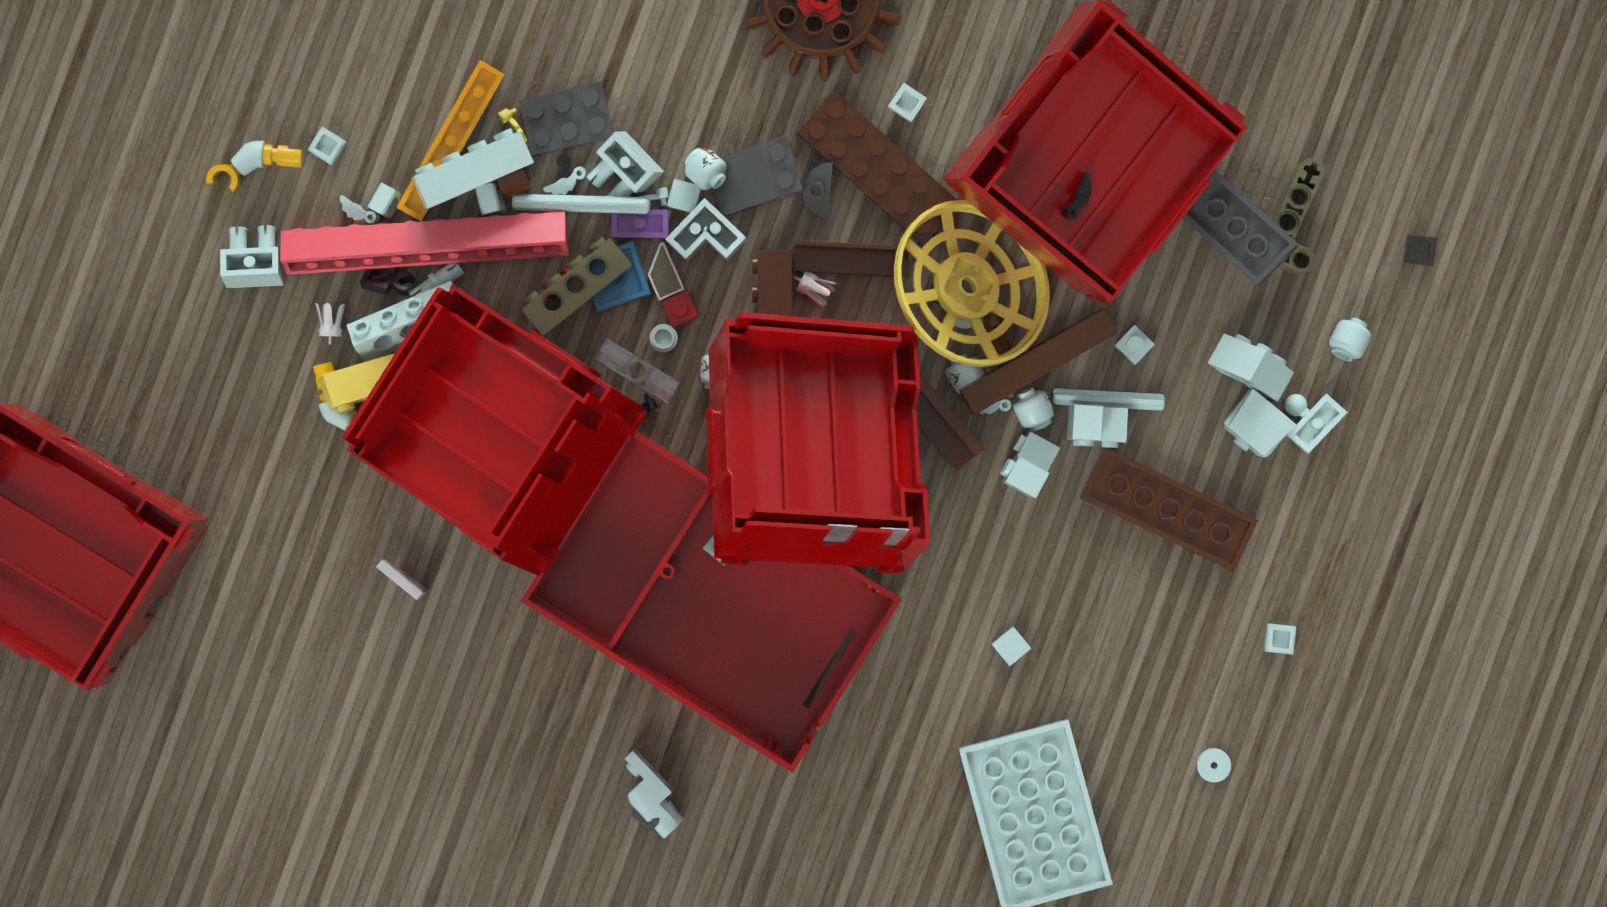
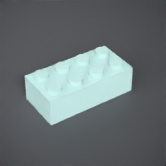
(474, 169)

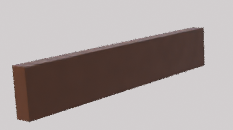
(1038, 361)

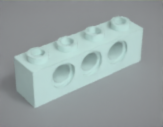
(386, 329)

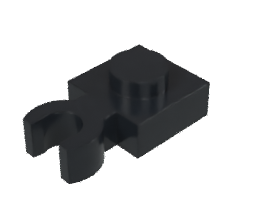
(385, 279)

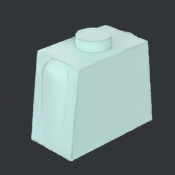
(1257, 424)

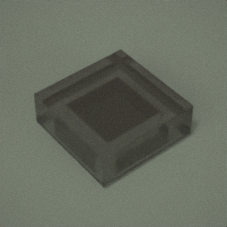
(1419, 250)

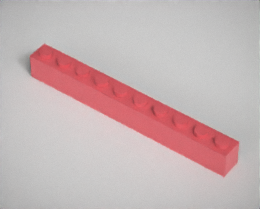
(424, 243)

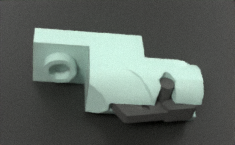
(649, 797)

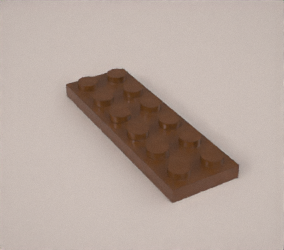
(875, 165)
(1168, 509)

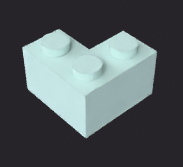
(704, 226)
(1252, 365)
(1097, 423)
(1030, 465)

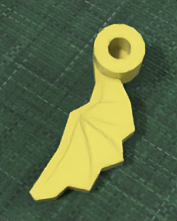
(506, 116)

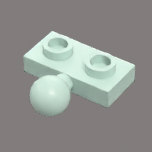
(1314, 422)

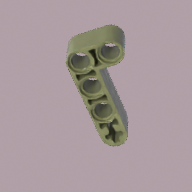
(1297, 213)

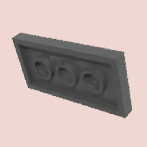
(1239, 230)

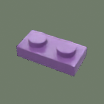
(641, 226)

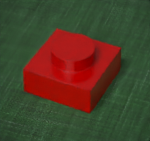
(680, 309)

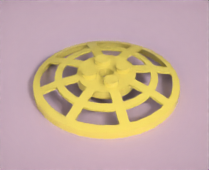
(983, 282)

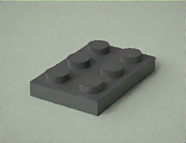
(566, 119)

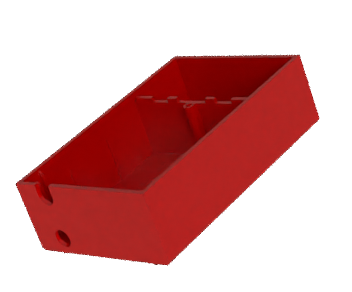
(714, 636)

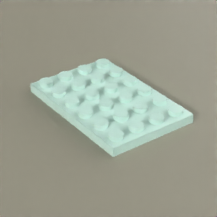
(1035, 815)

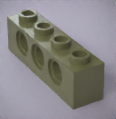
(545, 318)

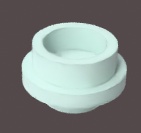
(663, 338)

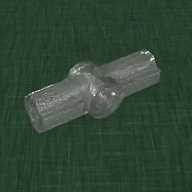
(622, 360)

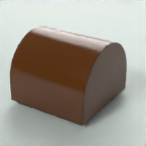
(514, 183)

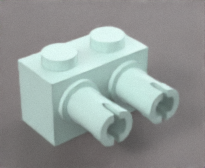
(629, 162)
(251, 266)

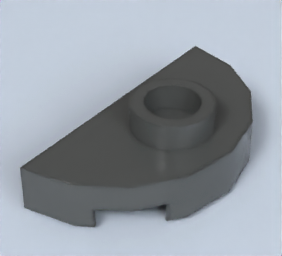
(818, 189)

